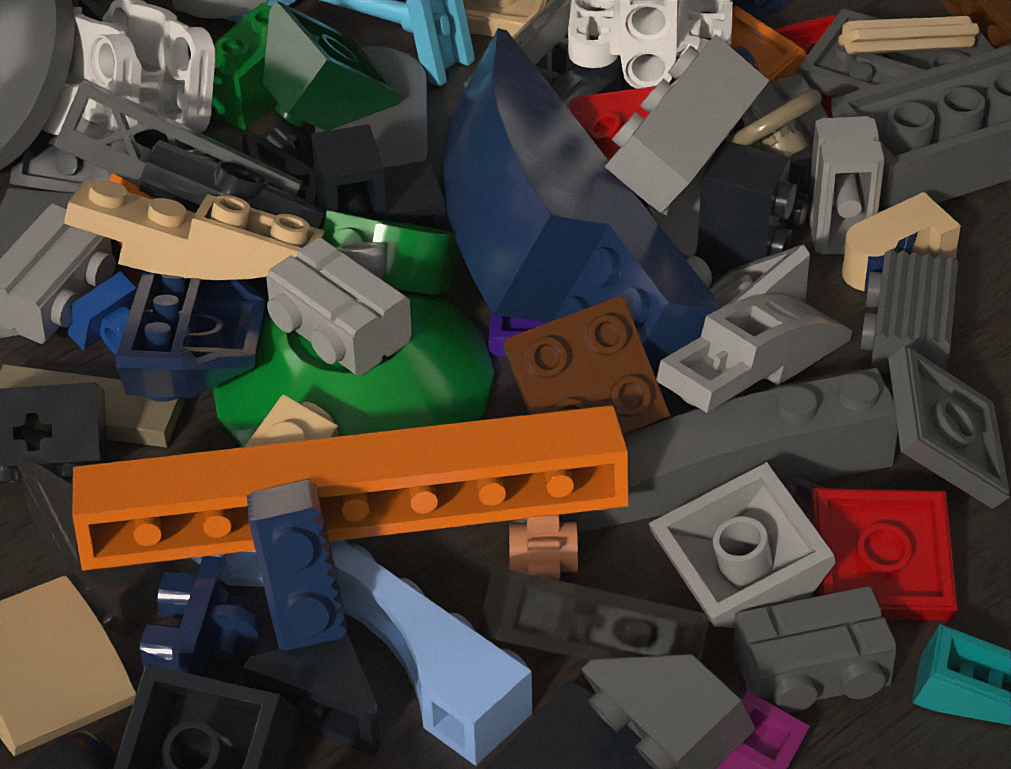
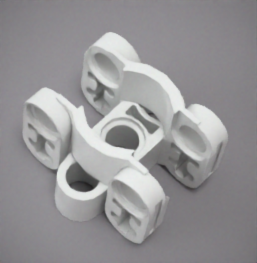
(643, 28)
(141, 62)

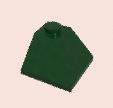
(321, 73)

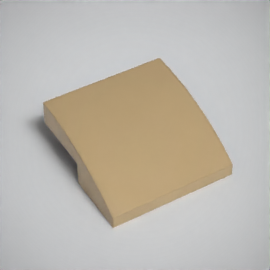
(55, 666)

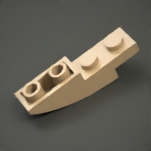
(162, 237)

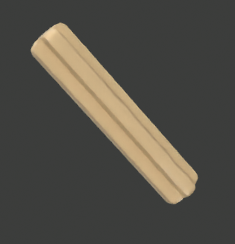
(908, 34)

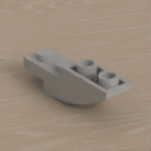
(750, 341)

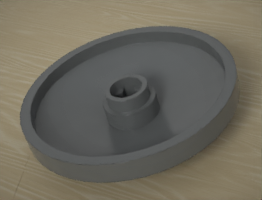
(33, 68)

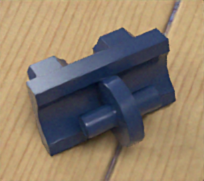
(208, 625)

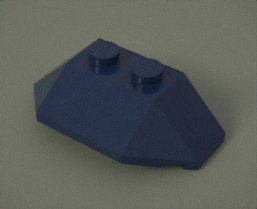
(188, 335)

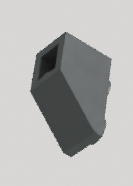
(673, 706)

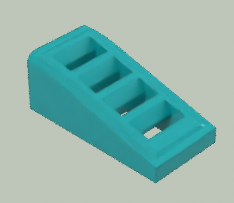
(947, 680)

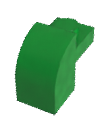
(416, 255)

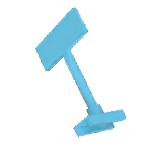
(437, 27)

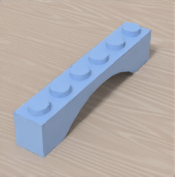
(464, 683)

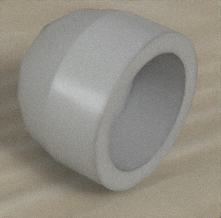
(367, 254)

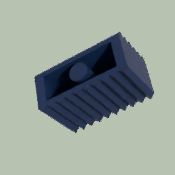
(296, 565)

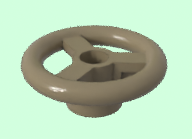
(776, 129)

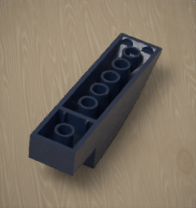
(549, 220)

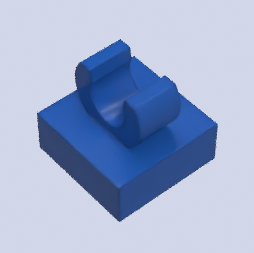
(103, 313)

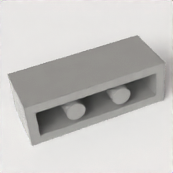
(684, 122)

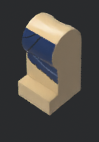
(908, 226)

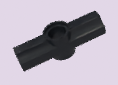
(189, 178)

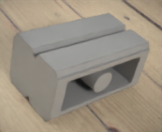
(843, 179)
(48, 273)
(338, 307)

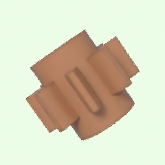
(544, 545)

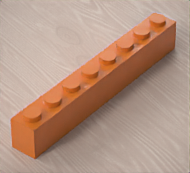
(364, 484)

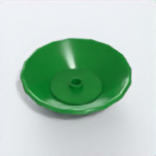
(428, 382)

